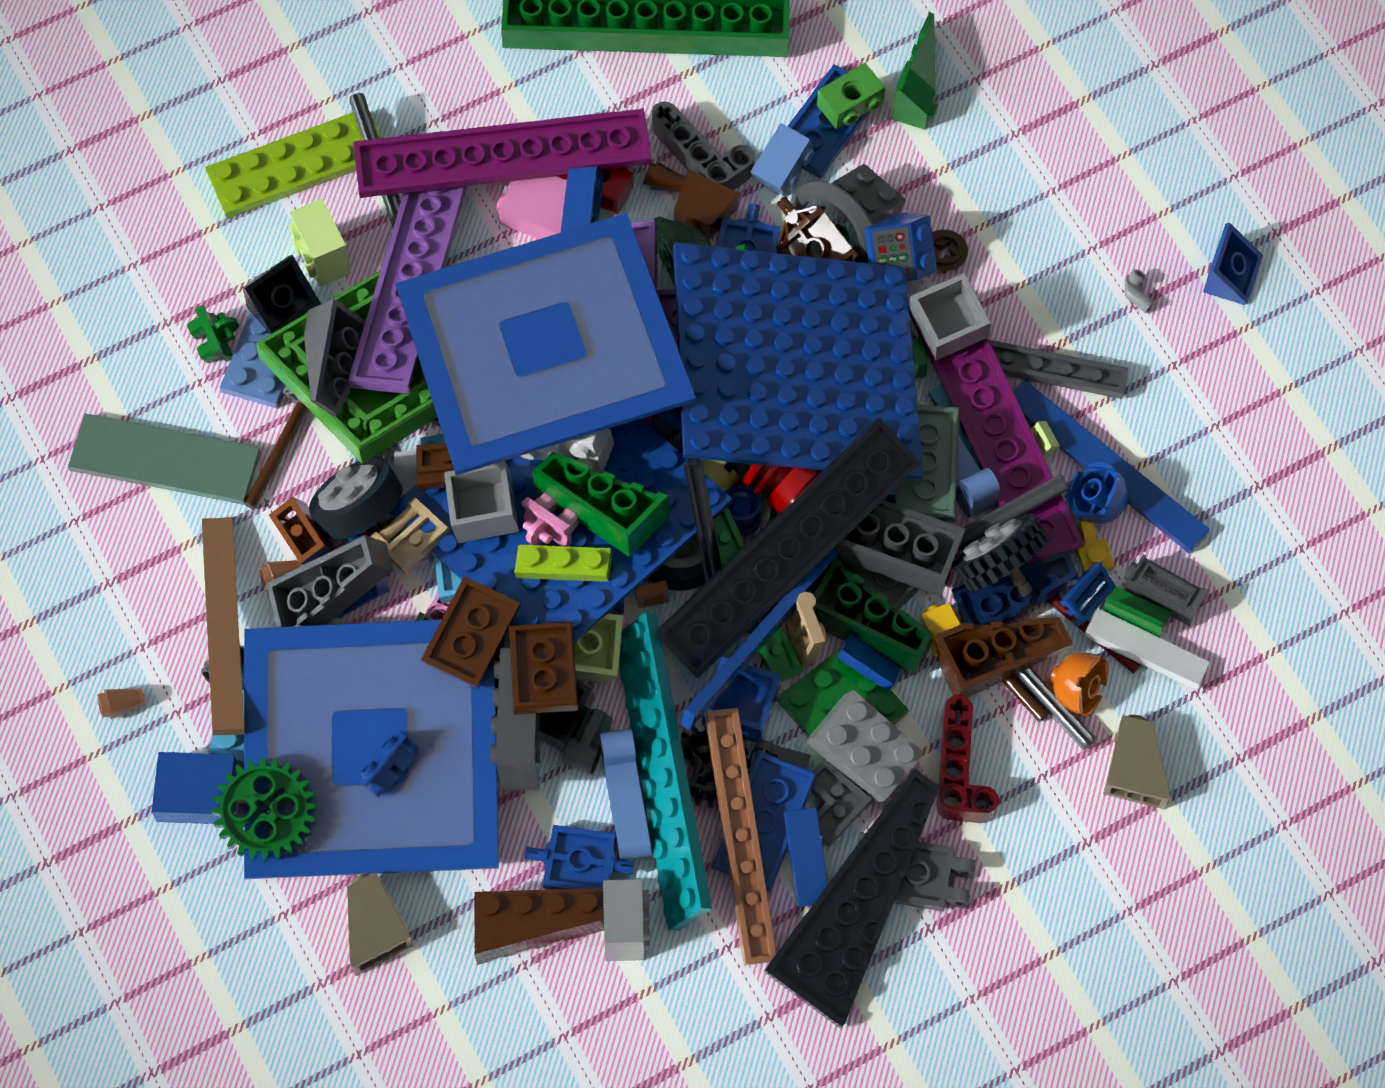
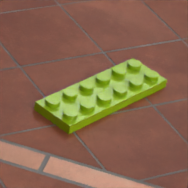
(285, 166)

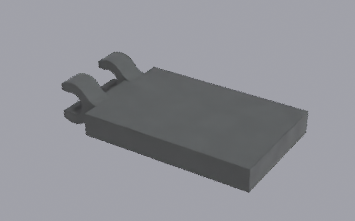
(932, 876)

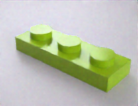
(563, 563)

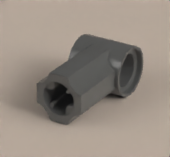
(585, 749)

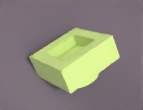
(1045, 438)

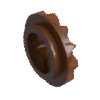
(958, 250)

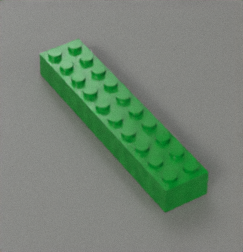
(649, 26)

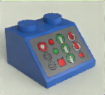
(903, 242)

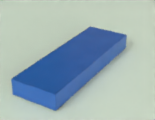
(805, 855)

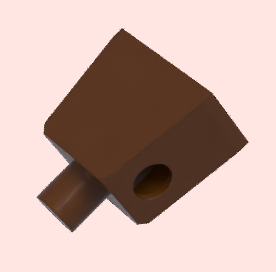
(704, 204)

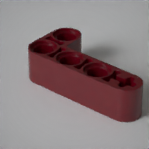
(960, 758)

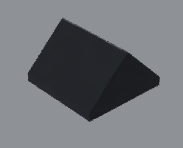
(280, 295)

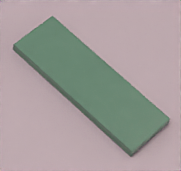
(164, 458)

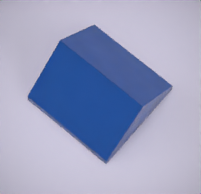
(1233, 267)

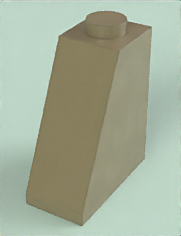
(1137, 764)
(373, 924)

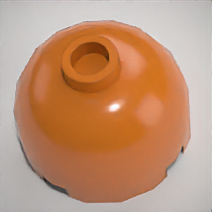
(1079, 680)

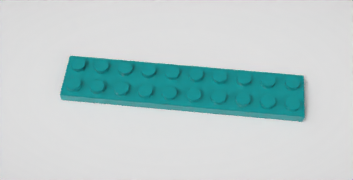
(663, 774)

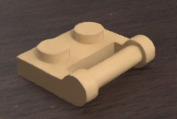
(412, 543)
(804, 631)

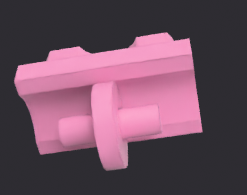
(546, 526)

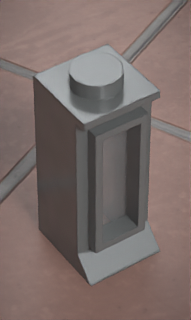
(1165, 589)

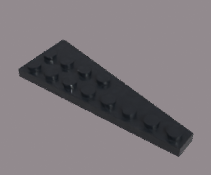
(840, 931)

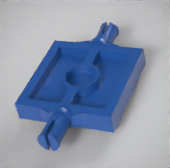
(749, 232)
(578, 858)

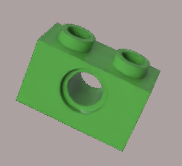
(857, 83)

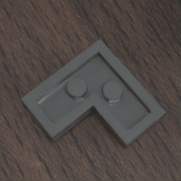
(842, 802)

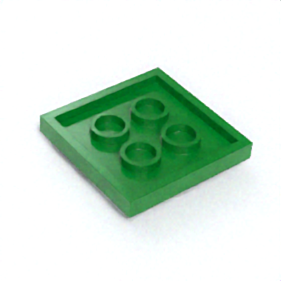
(820, 690)

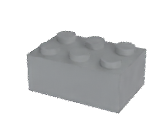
(865, 746)

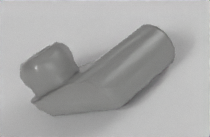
(1134, 290)

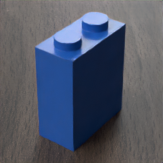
(187, 786)

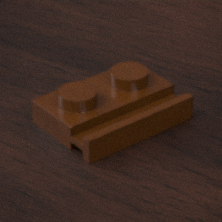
(431, 464)

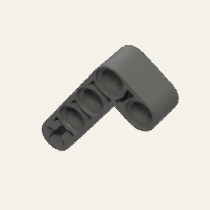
(698, 147)

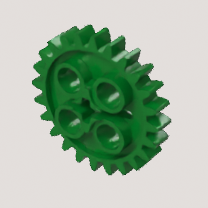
(242, 791)

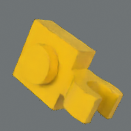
(1094, 549)

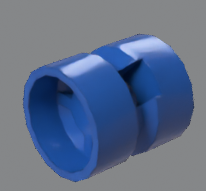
(745, 508)

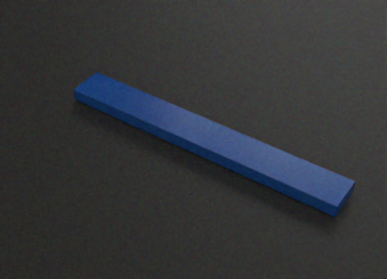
(1086, 449)
(754, 643)

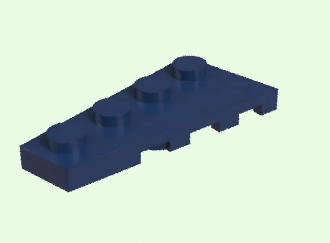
(1002, 599)

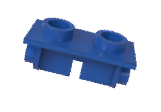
(379, 772)

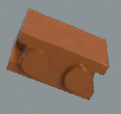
(301, 531)

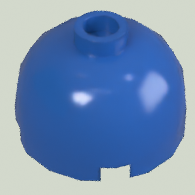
(1097, 494)

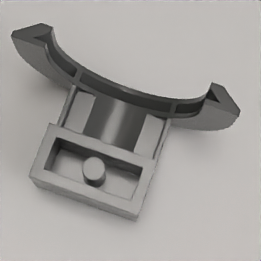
(859, 195)

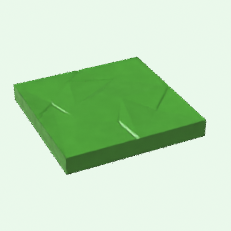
(369, 418)

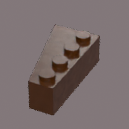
(533, 918)

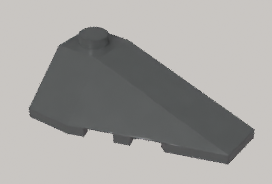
(331, 347)

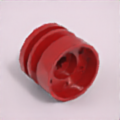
(783, 481)

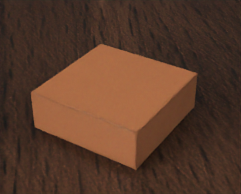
(652, 594)

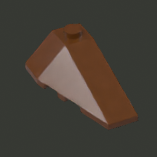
(987, 654)

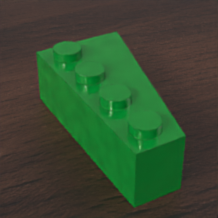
(606, 506)

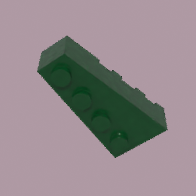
(853, 608)

